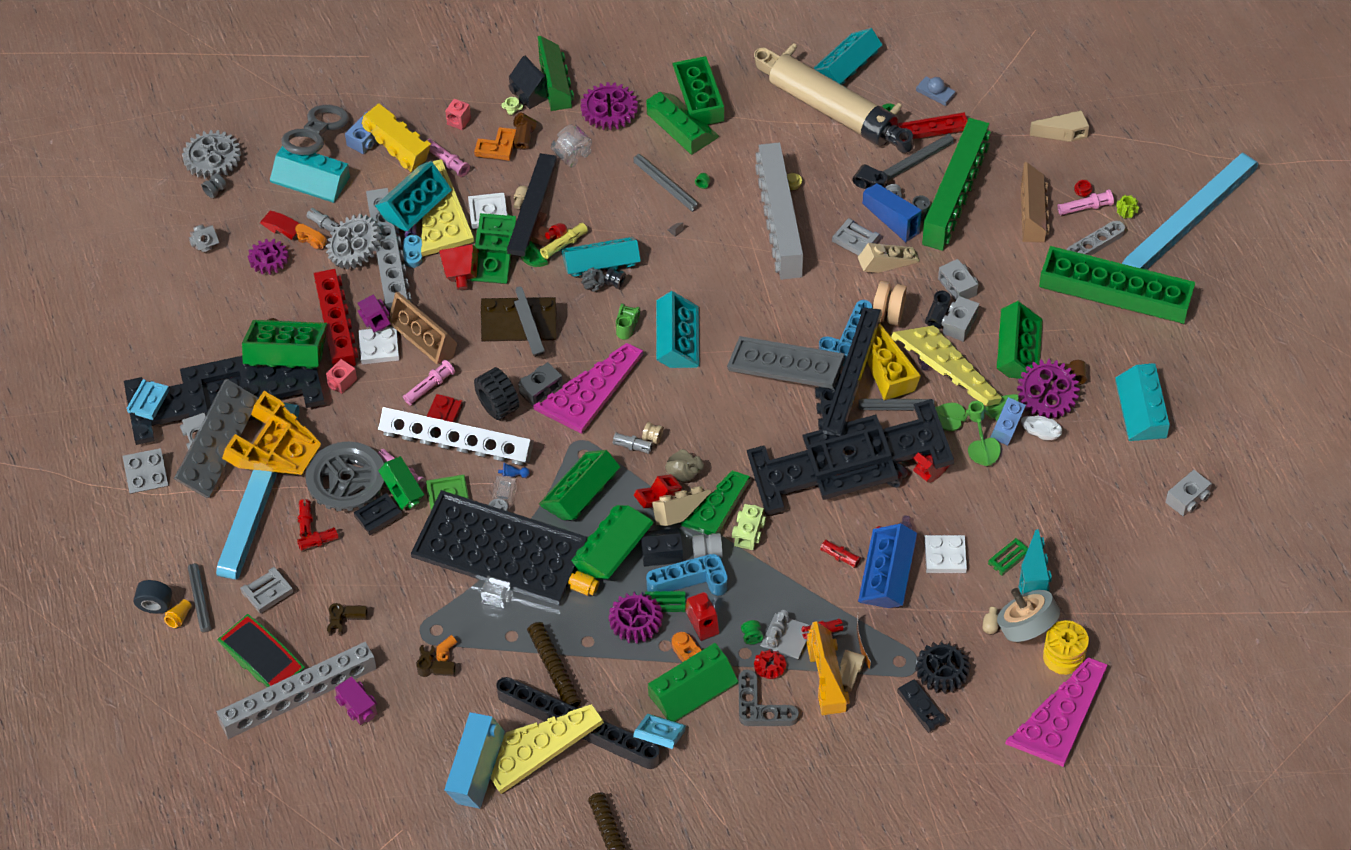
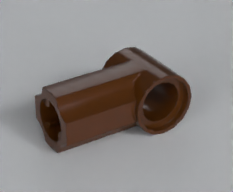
(524, 127)
(1077, 367)

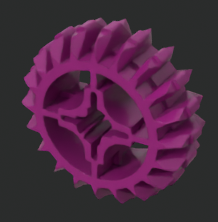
(631, 609)

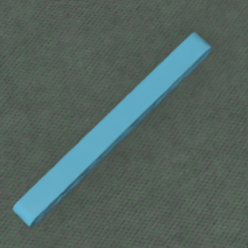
(1192, 212)
(248, 518)

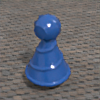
(513, 472)

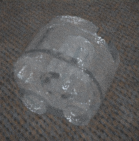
(572, 145)

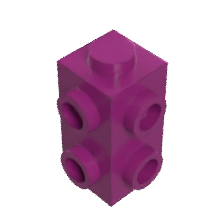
(373, 313)
(356, 701)

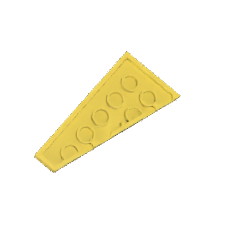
(445, 223)
(944, 358)
(536, 744)

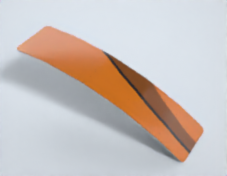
(867, 660)

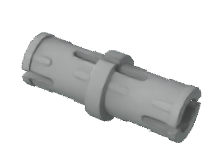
(322, 220)
(632, 443)

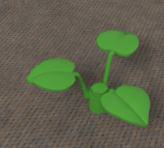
(951, 414)

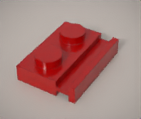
(445, 409)

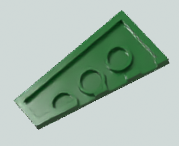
(718, 505)

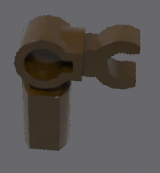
(350, 612)
(426, 666)

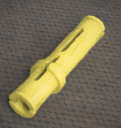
(558, 244)

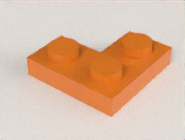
(499, 148)

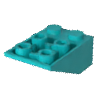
(1033, 569)

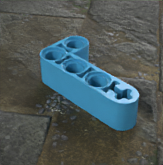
(843, 345)
(661, 578)

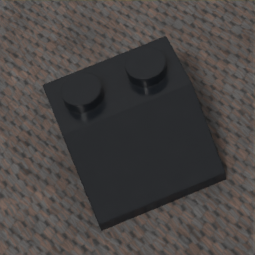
(528, 83)
(662, 547)

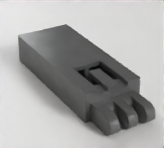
(528, 323)

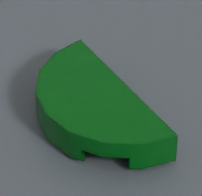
(533, 257)

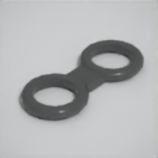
(315, 129)

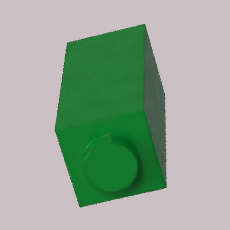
(401, 483)

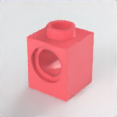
(458, 114)
(341, 376)

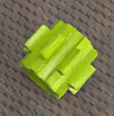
(1127, 206)

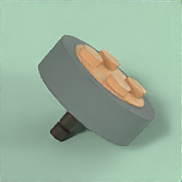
(1028, 615)

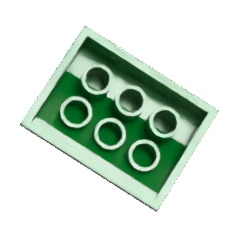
(284, 343)

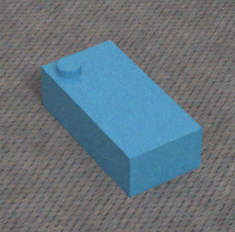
(474, 760)

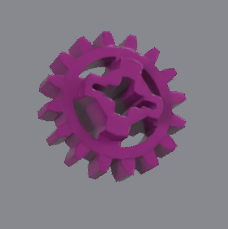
(268, 256)

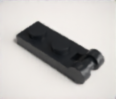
(921, 705)

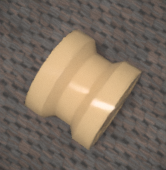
(652, 433)

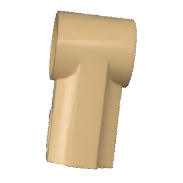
(850, 667)

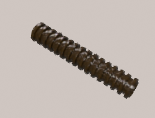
(554, 664)
(606, 822)

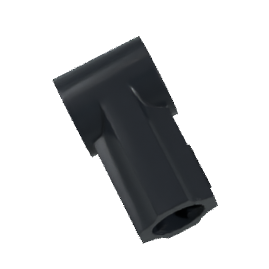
(938, 309)

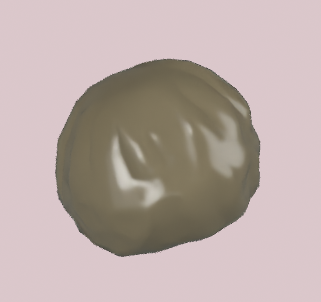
(684, 466)

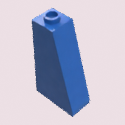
(893, 211)

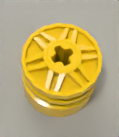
(1065, 647)

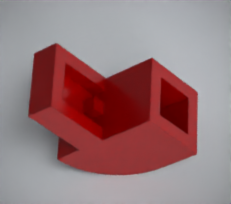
(926, 469)
(662, 486)

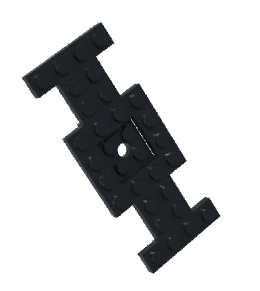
(196, 398)
(826, 457)

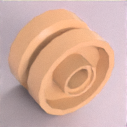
(890, 302)

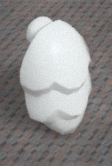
(1042, 427)

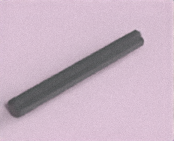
(919, 156)
(665, 182)

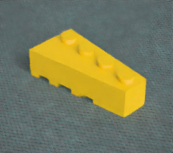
(396, 137)
(891, 367)

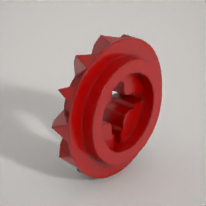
(772, 671)

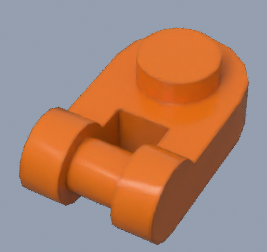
(311, 236)
(683, 643)

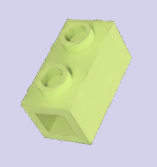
(748, 528)

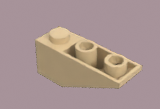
(1063, 127)
(886, 257)
(678, 507)

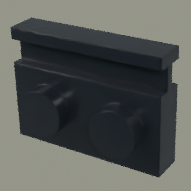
(378, 514)

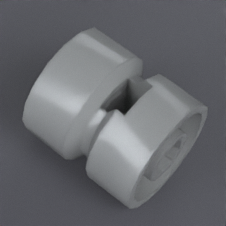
(705, 546)

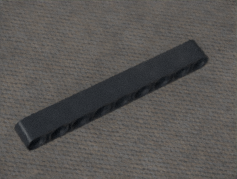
(601, 739)

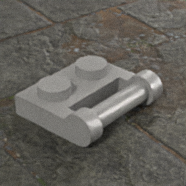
(853, 241)
(268, 594)

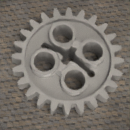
(211, 154)
(353, 241)

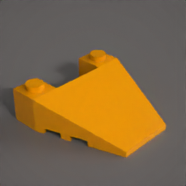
(281, 444)
(822, 650)

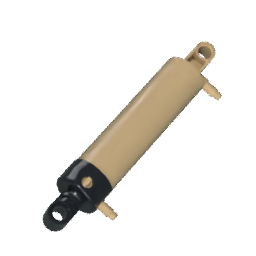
(834, 99)

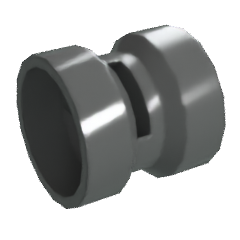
(214, 185)
(922, 203)

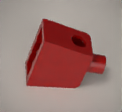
(460, 264)
(698, 611)

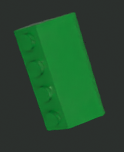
(555, 74)
(699, 90)
(675, 120)
(1018, 340)
(580, 485)
(611, 541)
(692, 683)

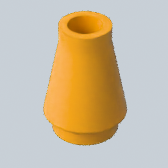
(177, 614)

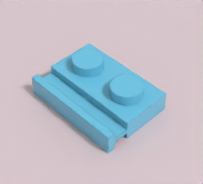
(148, 399)

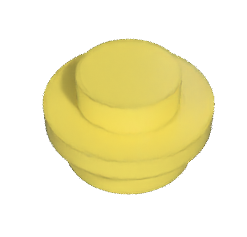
(794, 181)

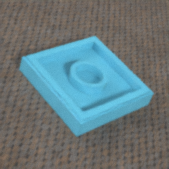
(659, 731)

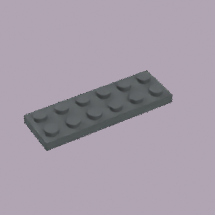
(786, 362)
(224, 419)

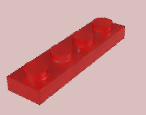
(936, 125)

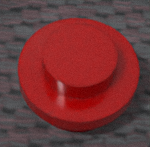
(1083, 188)

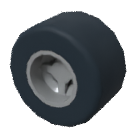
(152, 596)

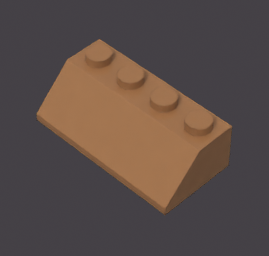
(1033, 205)
(421, 330)

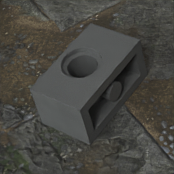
(540, 384)

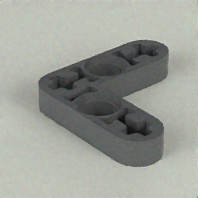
(757, 711)

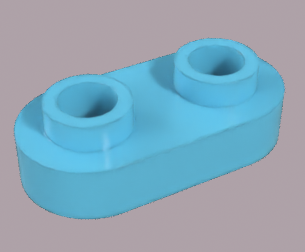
(412, 247)

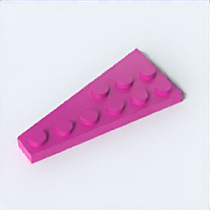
(589, 391)
(1058, 719)

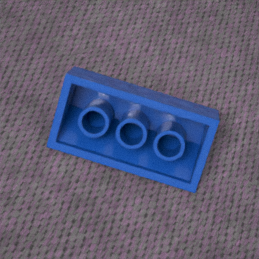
(888, 566)

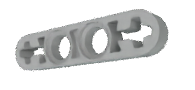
(1097, 244)

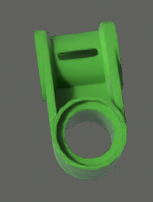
(626, 321)

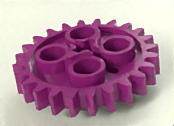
(595, 106)
(1063, 398)

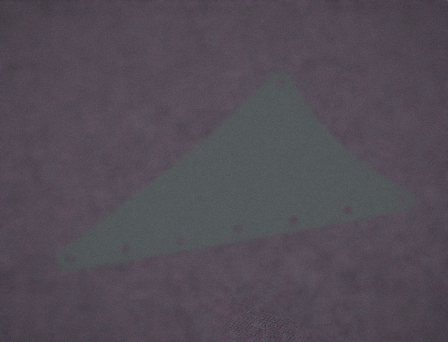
(752, 593)

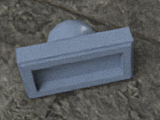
(936, 90)

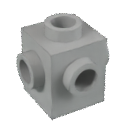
(210, 237)

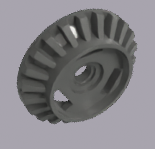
(336, 461)

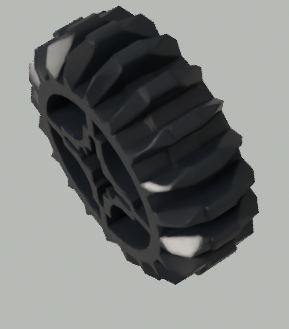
(944, 676)

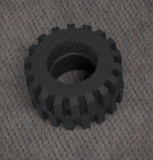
(496, 393)

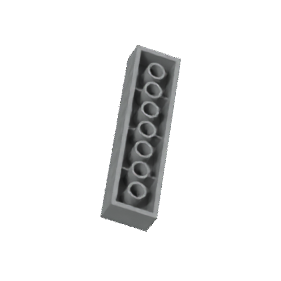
(779, 211)

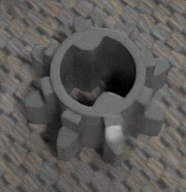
(593, 279)

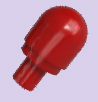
(556, 231)

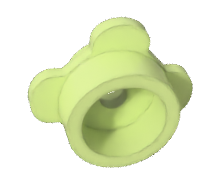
(512, 105)

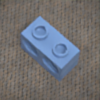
(359, 138)
(1008, 421)

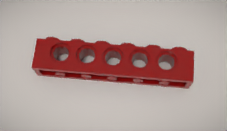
(334, 314)

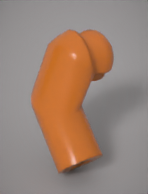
(443, 648)

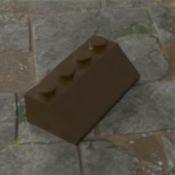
(502, 322)

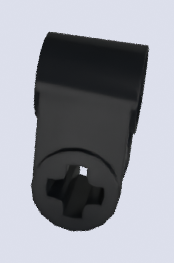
(868, 176)

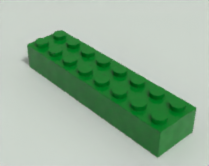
(956, 184)
(1117, 284)

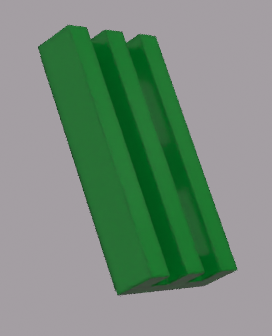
(998, 566)
(668, 597)

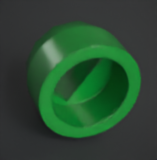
(702, 180)

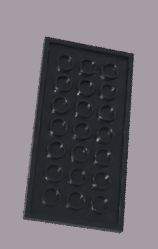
(498, 544)

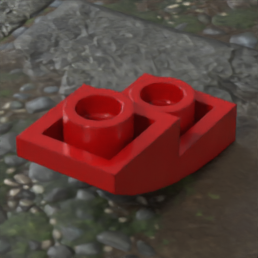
(277, 221)

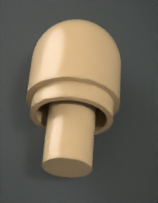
(519, 196)
(990, 622)

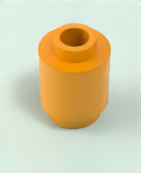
(583, 583)

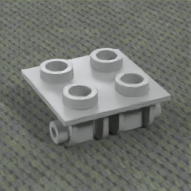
(145, 470)
(785, 635)

